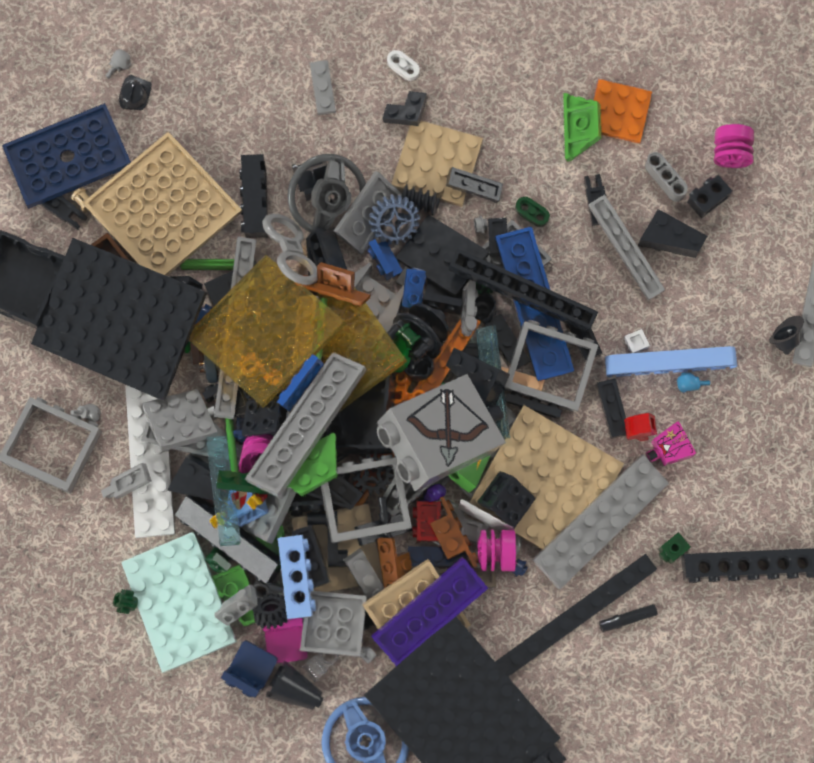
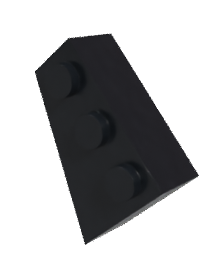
(486, 378)
(341, 492)

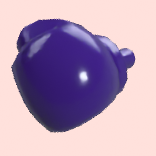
(433, 493)

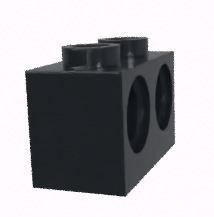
(711, 198)

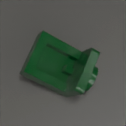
(218, 561)

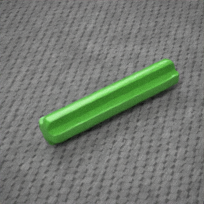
(207, 264)

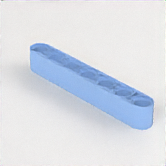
(674, 360)

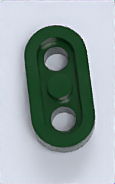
(534, 210)

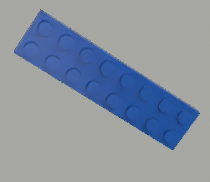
(522, 257)

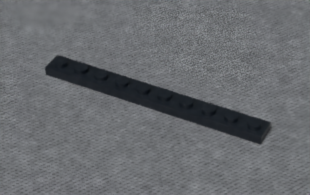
(576, 615)

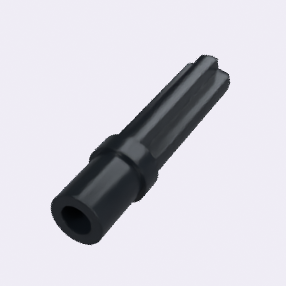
(618, 621)

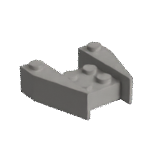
(382, 301)

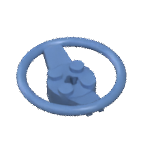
(358, 727)

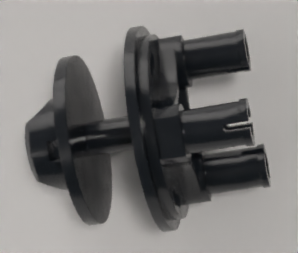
(428, 324)

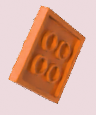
(622, 110)

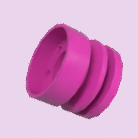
(734, 146)
(252, 450)
(497, 550)

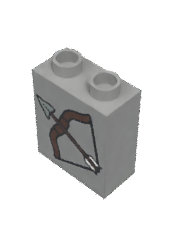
(439, 432)

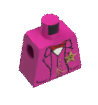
(671, 446)

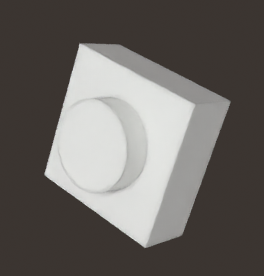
(636, 341)

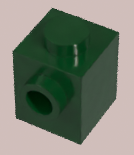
(673, 548)

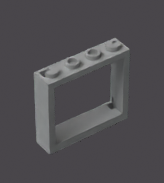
(543, 396)
(81, 461)
(366, 464)

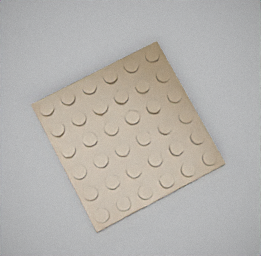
(162, 206)
(555, 468)

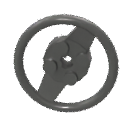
(332, 183)

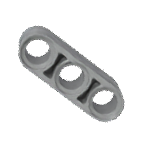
(665, 168)

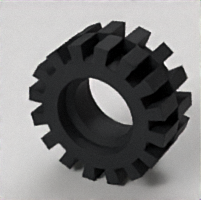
(270, 611)

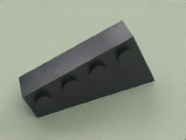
(254, 195)

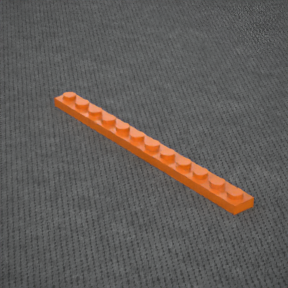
(455, 340)

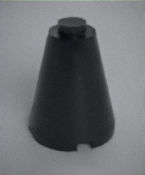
(294, 688)

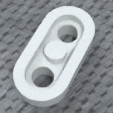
(403, 66)

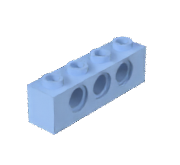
(286, 547)

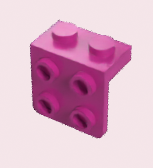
(286, 641)

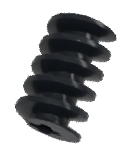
(422, 200)

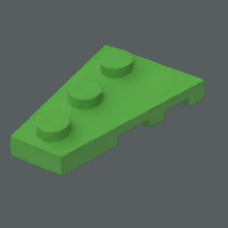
(229, 584)

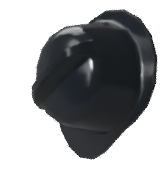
(134, 93)
(787, 334)

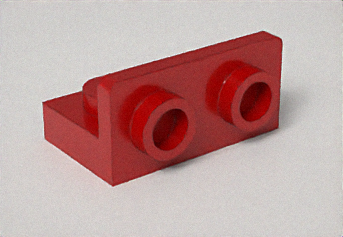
(426, 513)

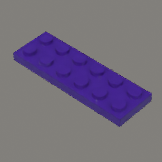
(429, 611)

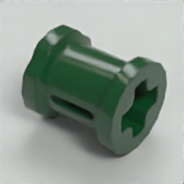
(408, 335)

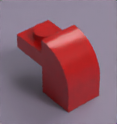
(640, 426)

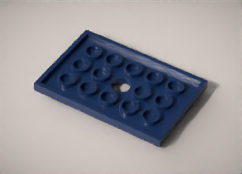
(38, 155)

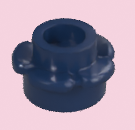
(520, 567)

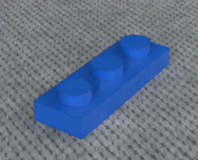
(300, 382)

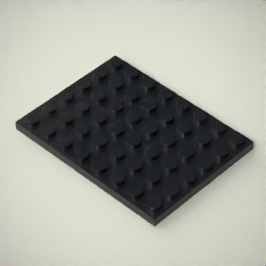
(119, 318)
(459, 704)

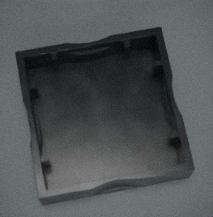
(26, 278)
(362, 419)

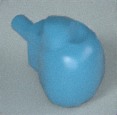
(689, 382)

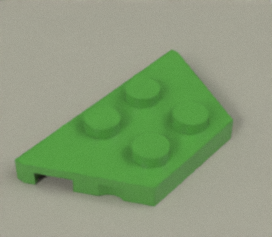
(581, 124)
(317, 468)

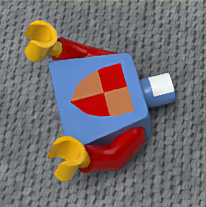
(248, 507)

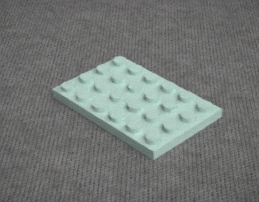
(178, 602)

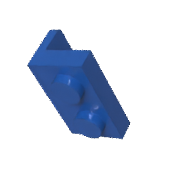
(385, 259)
(413, 287)

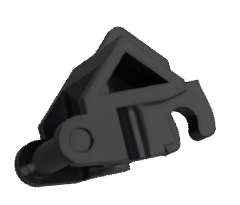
(310, 177)

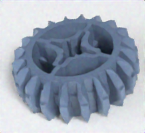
(408, 219)

